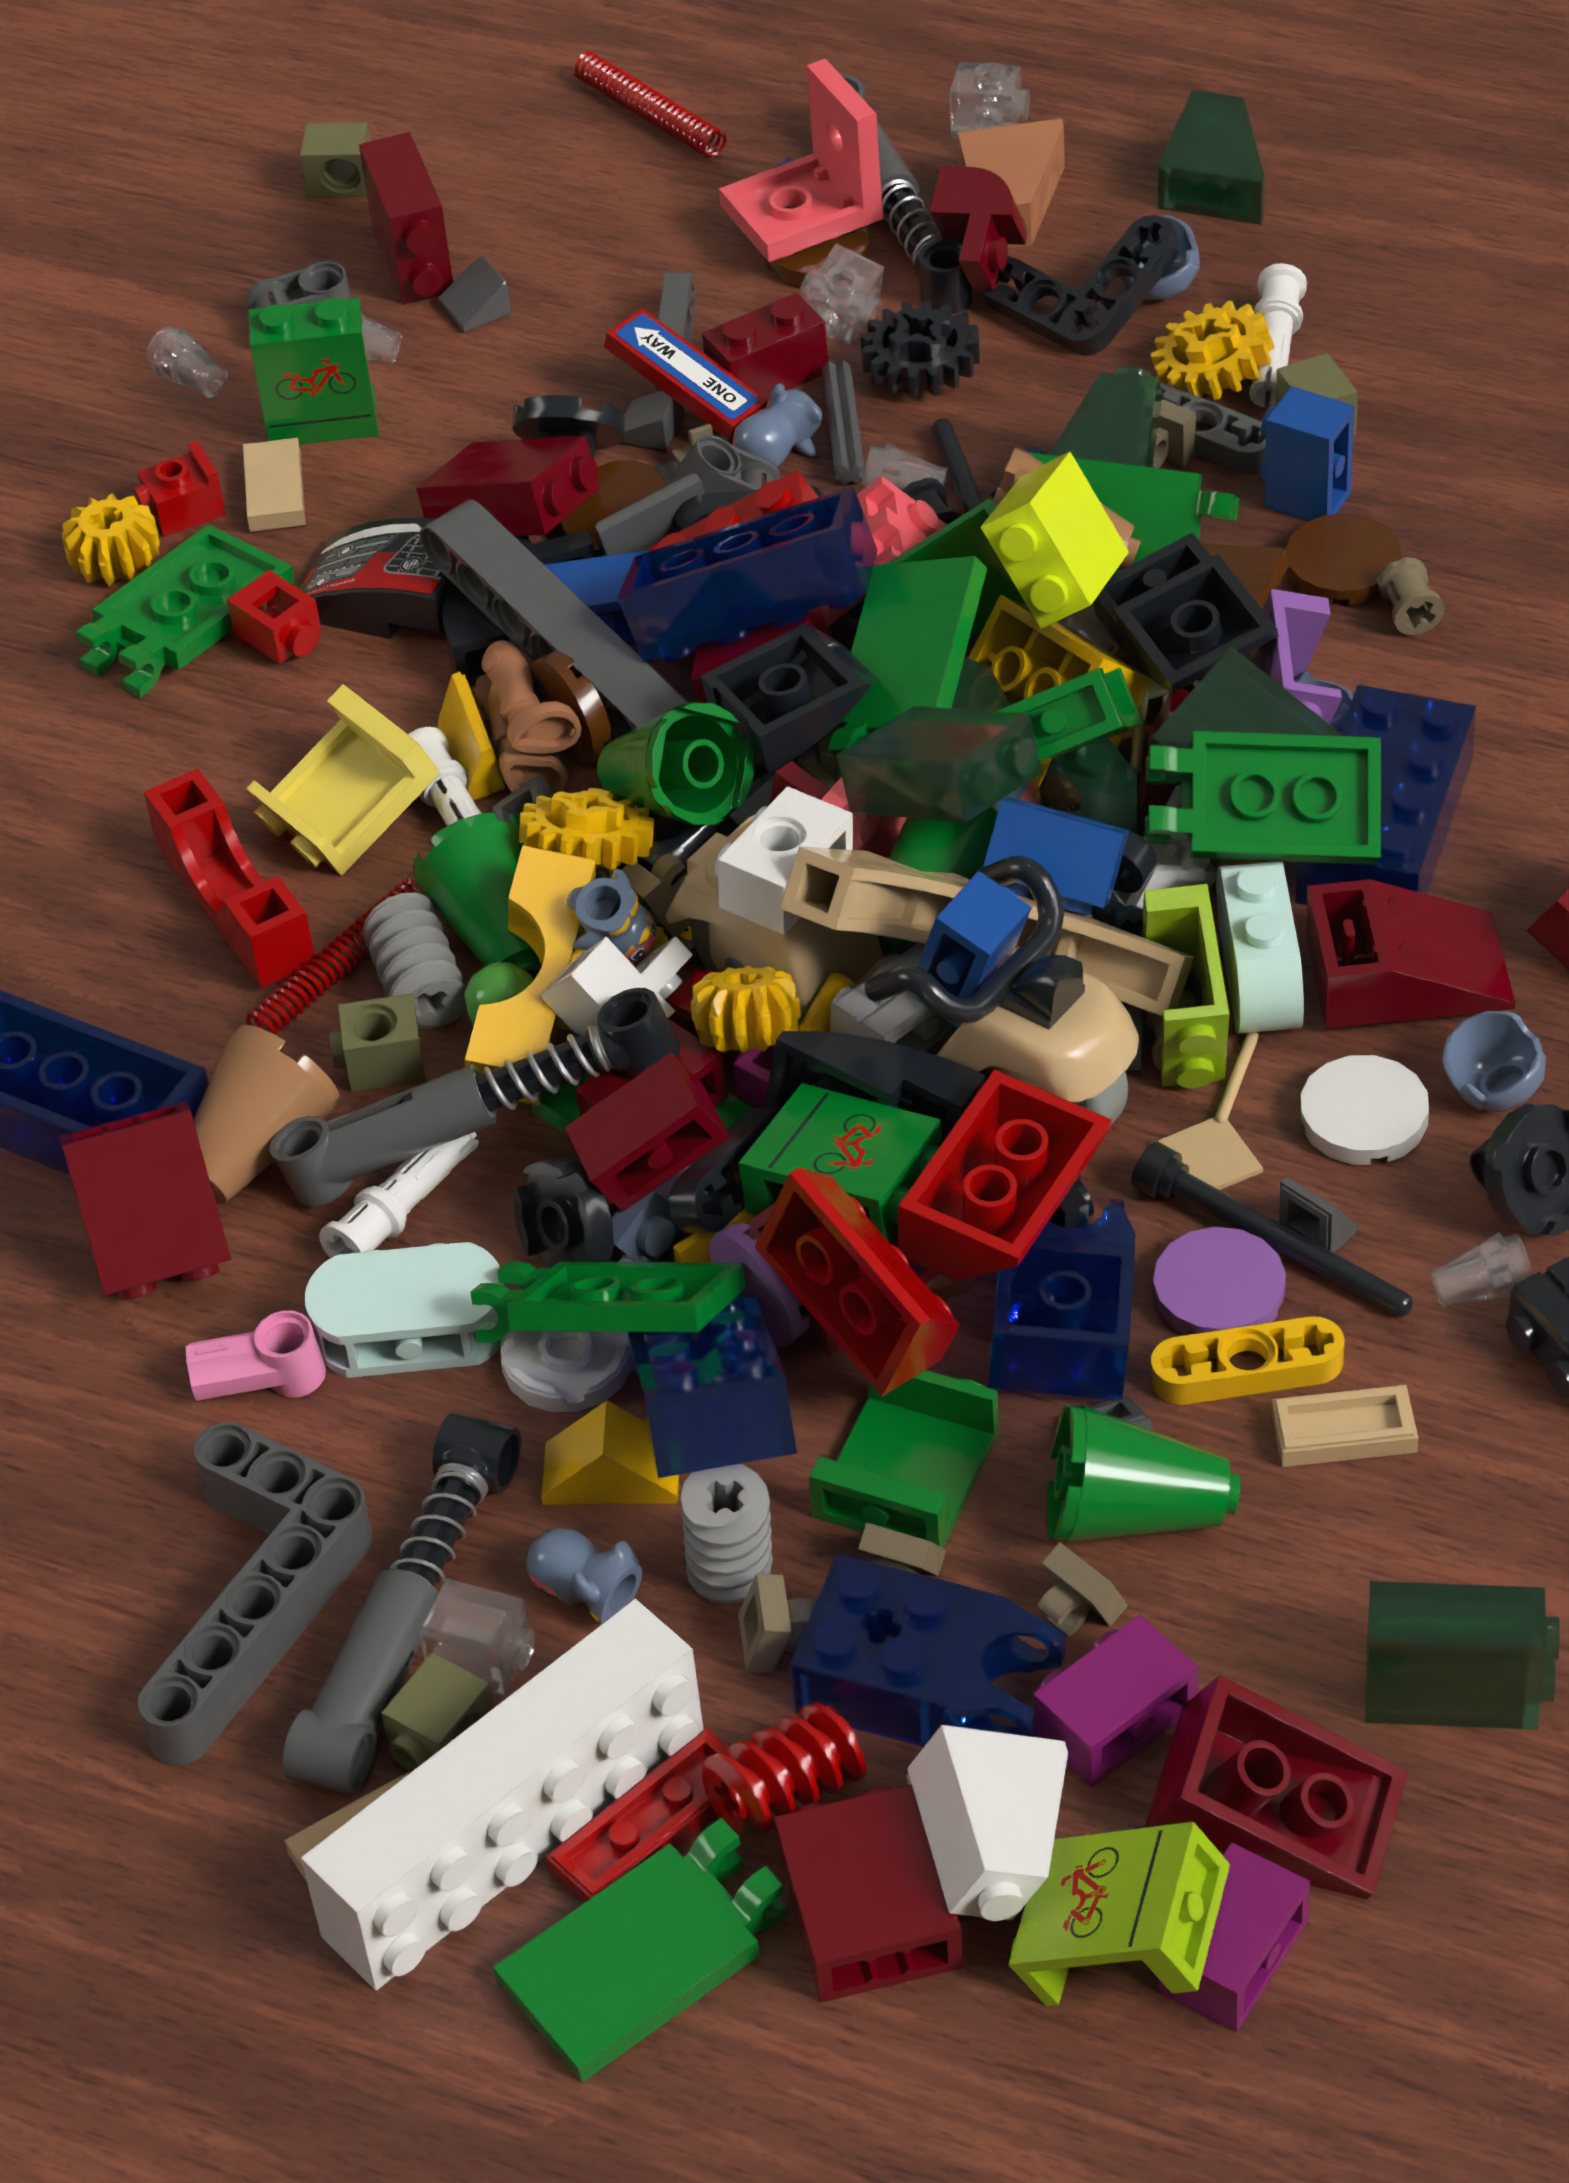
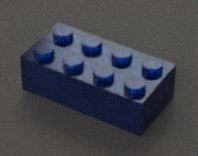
(749, 576)
(1423, 772)
(77, 1076)
(713, 1392)

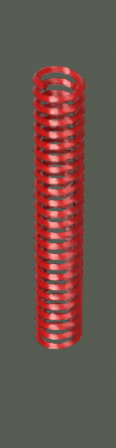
(660, 98)
(317, 969)

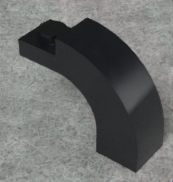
(472, 632)

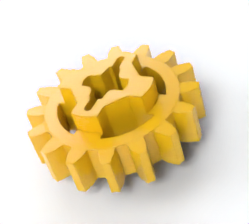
(1213, 350)
(588, 827)

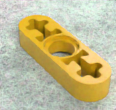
(1230, 1382)

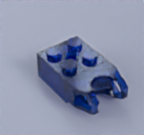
(1067, 1311)
(916, 1653)

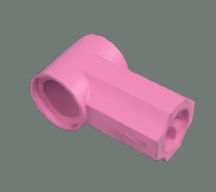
(274, 1356)

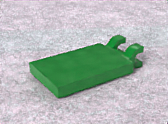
(1155, 500)
(174, 607)
(912, 639)
(1270, 797)
(608, 1297)
(641, 1950)

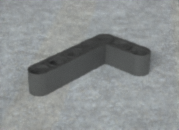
(313, 1545)

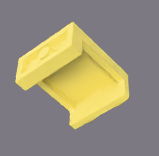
(346, 786)

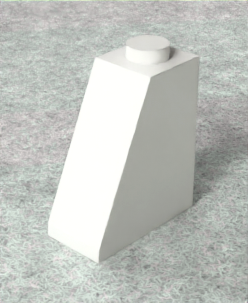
(989, 1815)

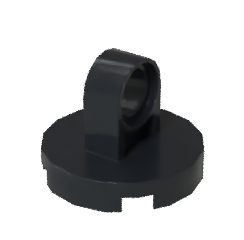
(563, 417)
(1528, 1169)
(563, 1214)

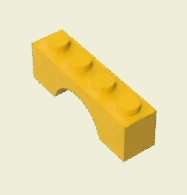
(545, 922)

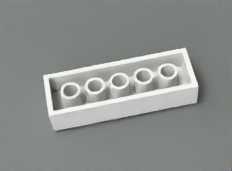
(503, 1795)

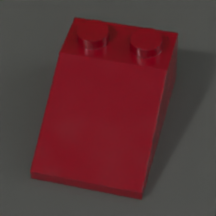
(1279, 1788)

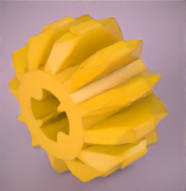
(110, 539)
(744, 1008)

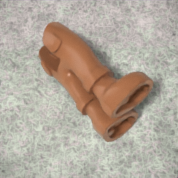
(521, 726)

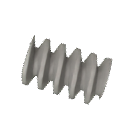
(415, 958)
(726, 1531)

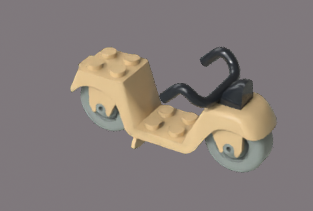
(1029, 1020)

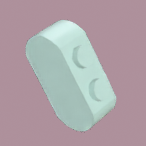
(1259, 947)
(401, 1309)

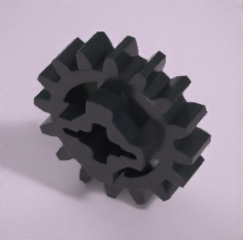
(920, 348)

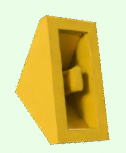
(604, 1462)

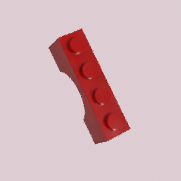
(252, 914)

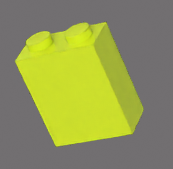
(1055, 540)

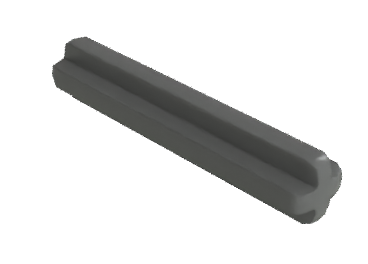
(843, 422)

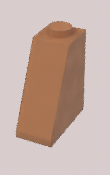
(1026, 158)

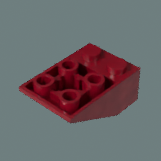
(1401, 955)

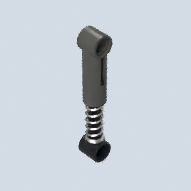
(326, 1156)

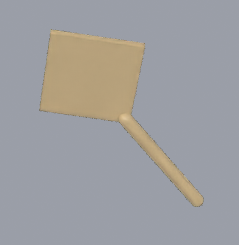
(1213, 1146)

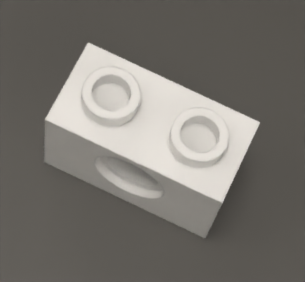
(759, 862)

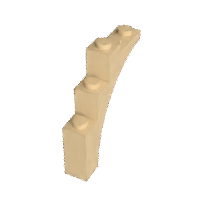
(893, 900)

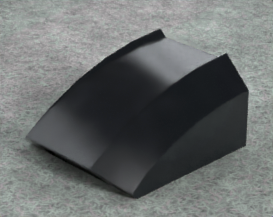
(788, 693)

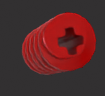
(780, 1764)

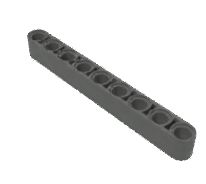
(547, 617)

